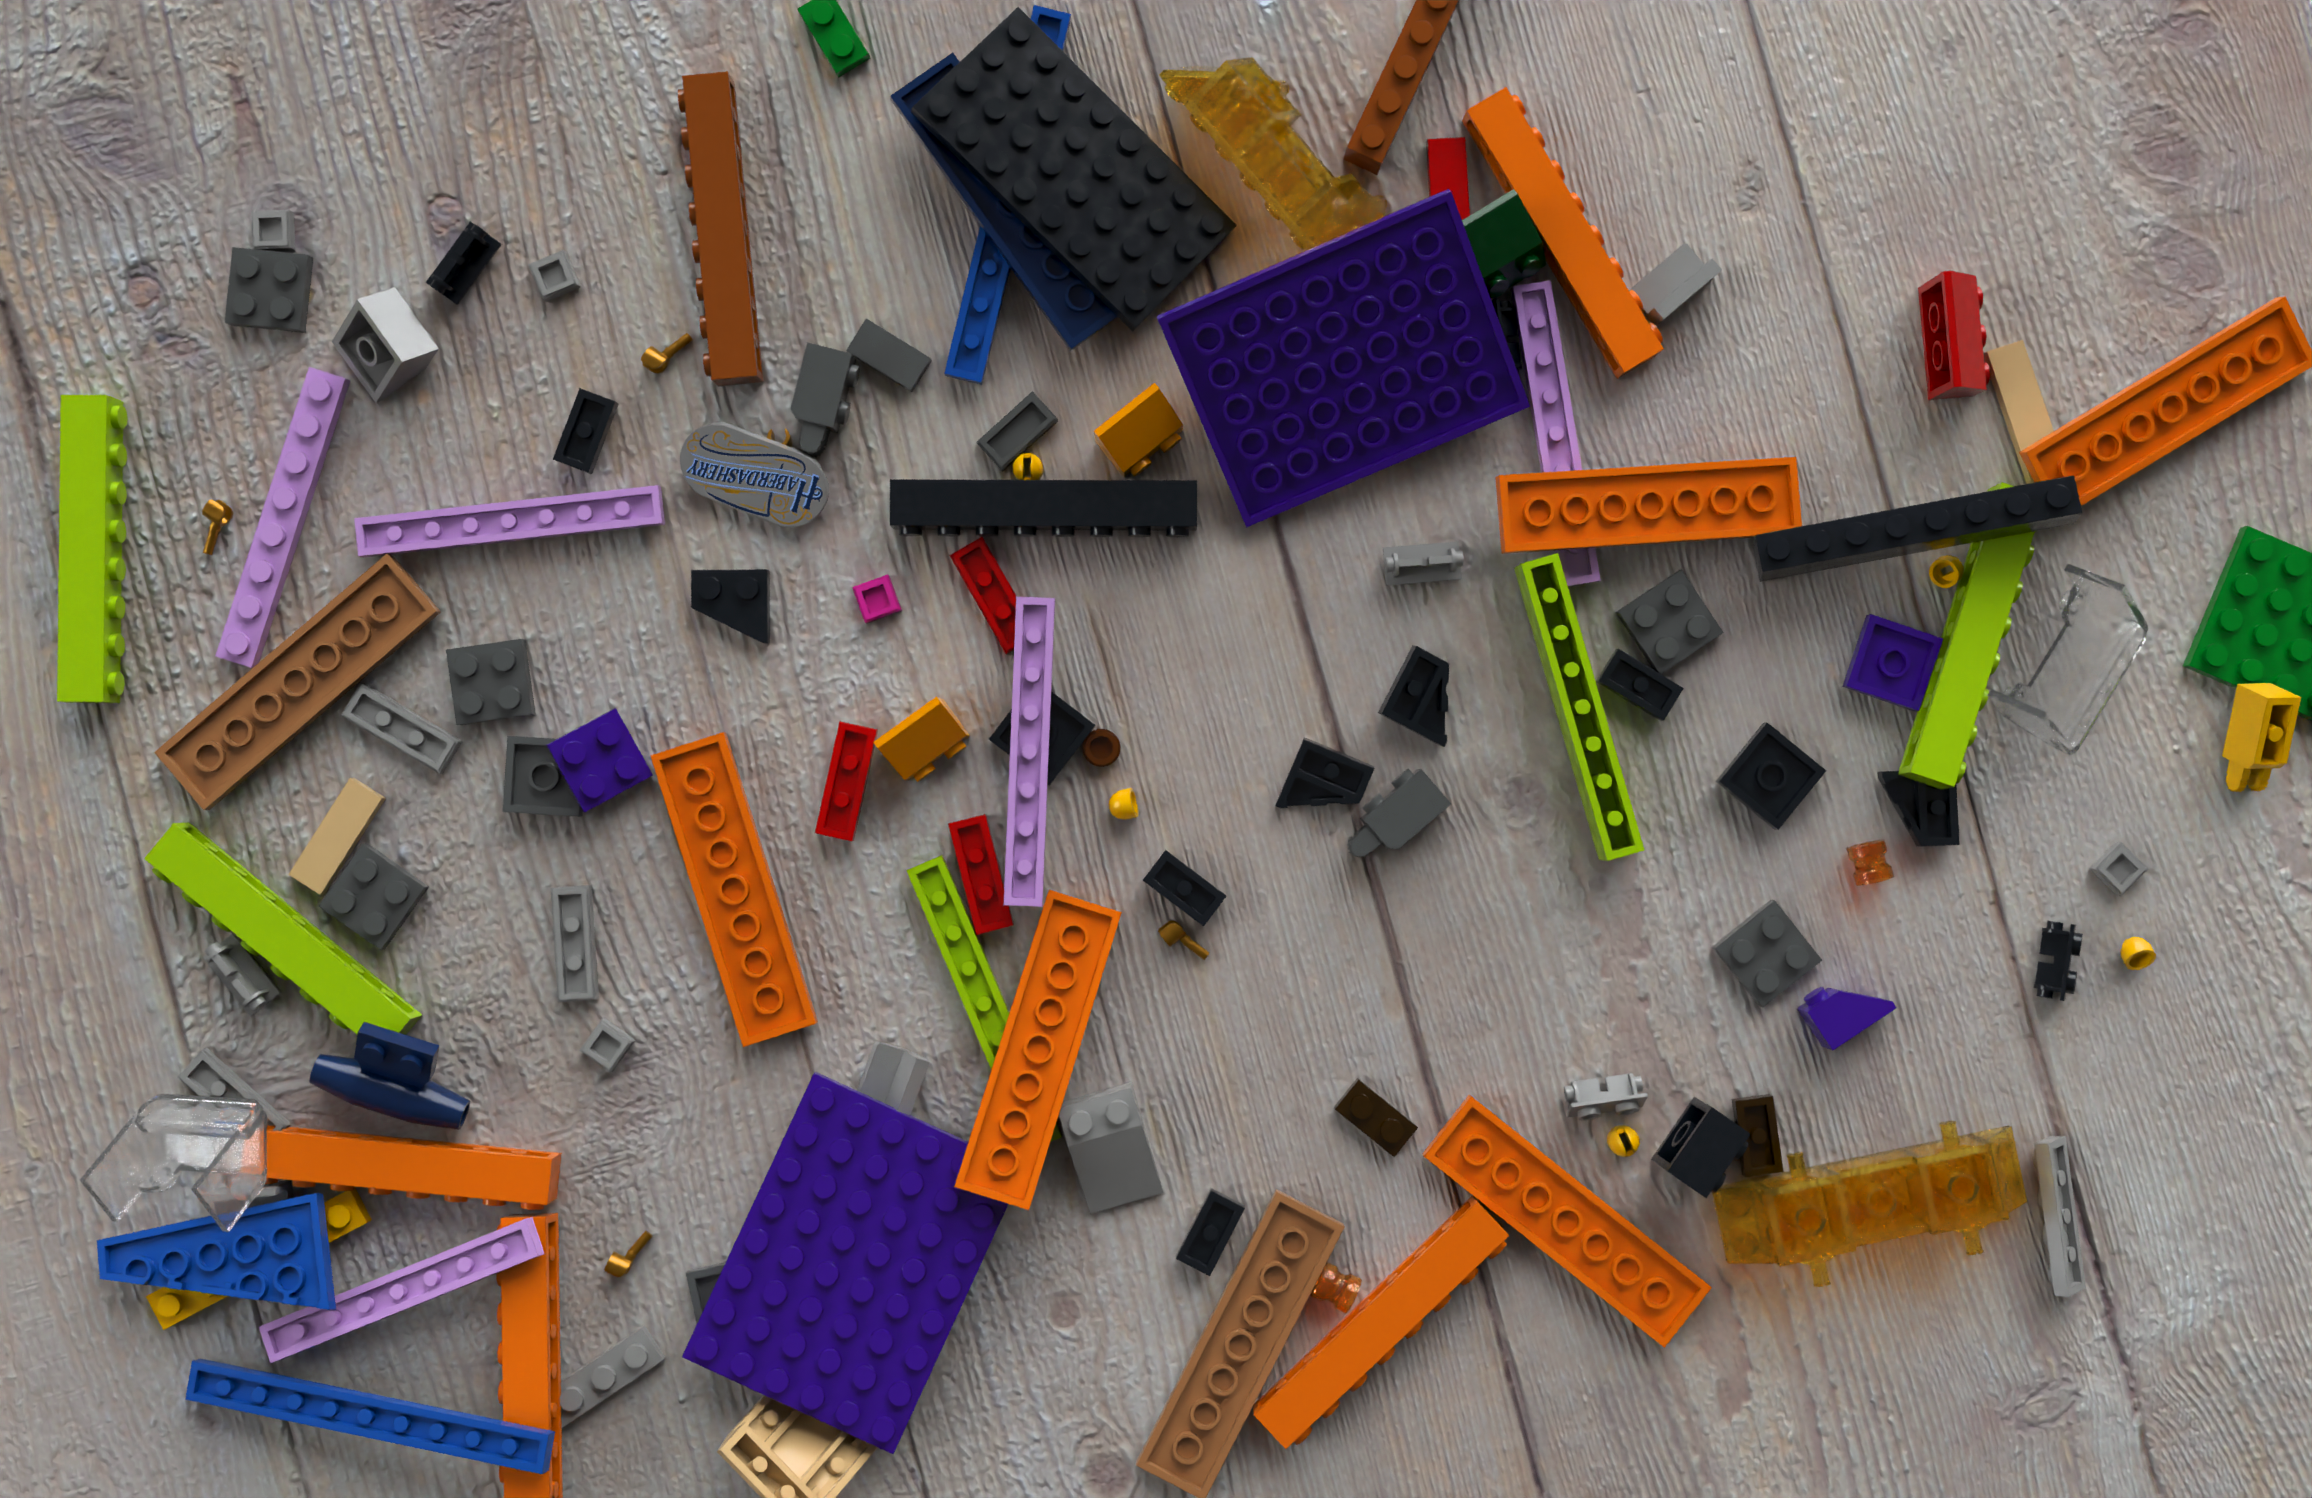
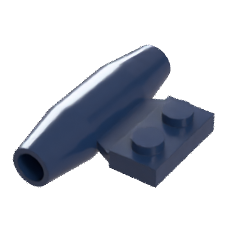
(391, 1078)

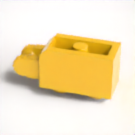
(2259, 734)

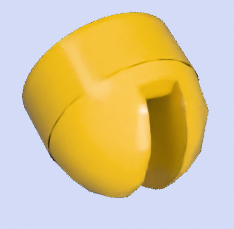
(1036, 467)
(1950, 578)
(1124, 804)
(2137, 953)
(1616, 1144)

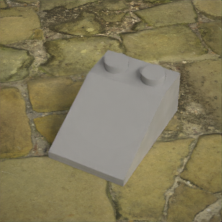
(1110, 1147)

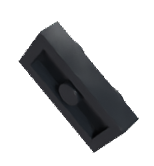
(585, 431)
(1639, 684)
(1184, 888)
(1210, 1232)

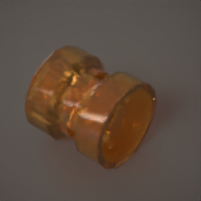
(1870, 862)
(1336, 1288)

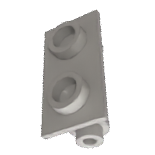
(1422, 563)
(241, 974)
(1591, 1102)

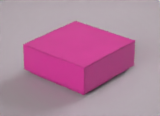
(877, 599)

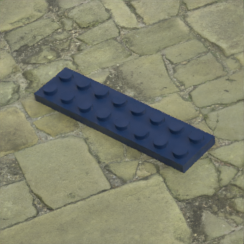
(1055, 289)

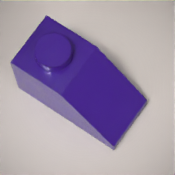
(1841, 1014)

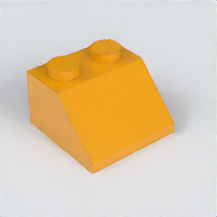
(1139, 432)
(923, 740)

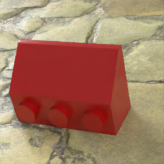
(1953, 336)

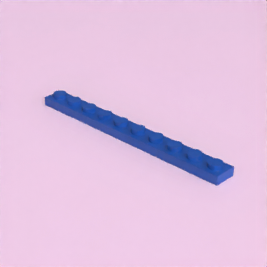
(988, 268)
(371, 1416)

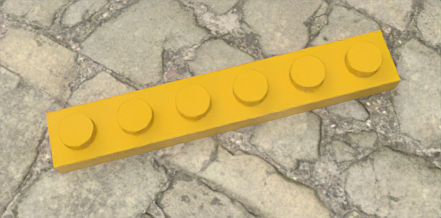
(171, 1306)

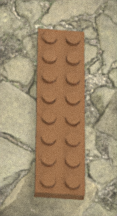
(297, 682)
(1240, 1344)

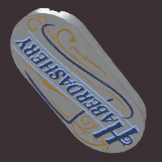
(754, 474)

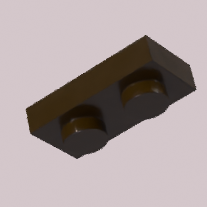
(1375, 1117)
(1758, 1118)

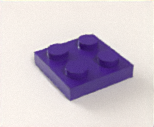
(1892, 662)
(599, 760)

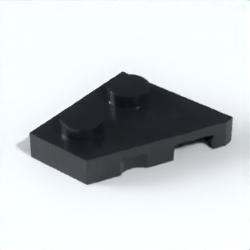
(734, 599)
(1420, 696)
(1324, 777)
(1925, 810)

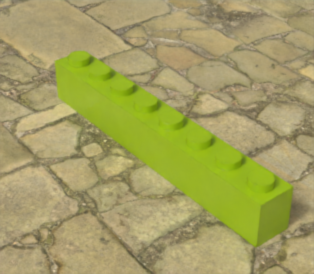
(91, 549)
(1966, 659)
(1579, 708)
(277, 932)

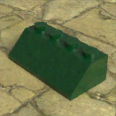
(1504, 243)

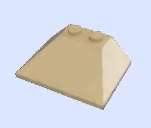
(792, 1453)

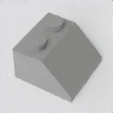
(384, 343)

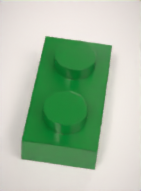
(834, 35)

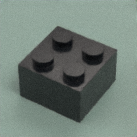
(1701, 1147)

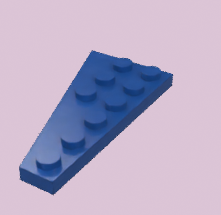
(268, 1255)

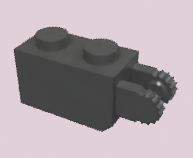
(822, 395)
(1399, 814)

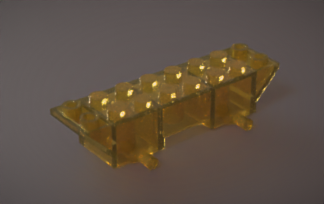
(1253, 129)
(1872, 1199)

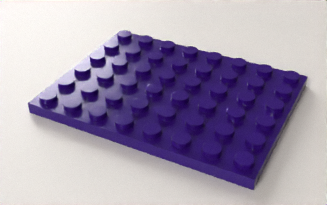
(1345, 358)
(848, 1266)

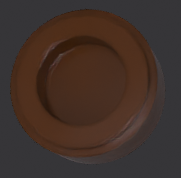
(1101, 747)

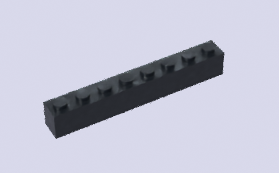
(1043, 506)
(1917, 528)

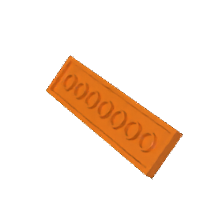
(2174, 402)
(1647, 504)
(734, 889)
(1038, 1050)
(1566, 1221)

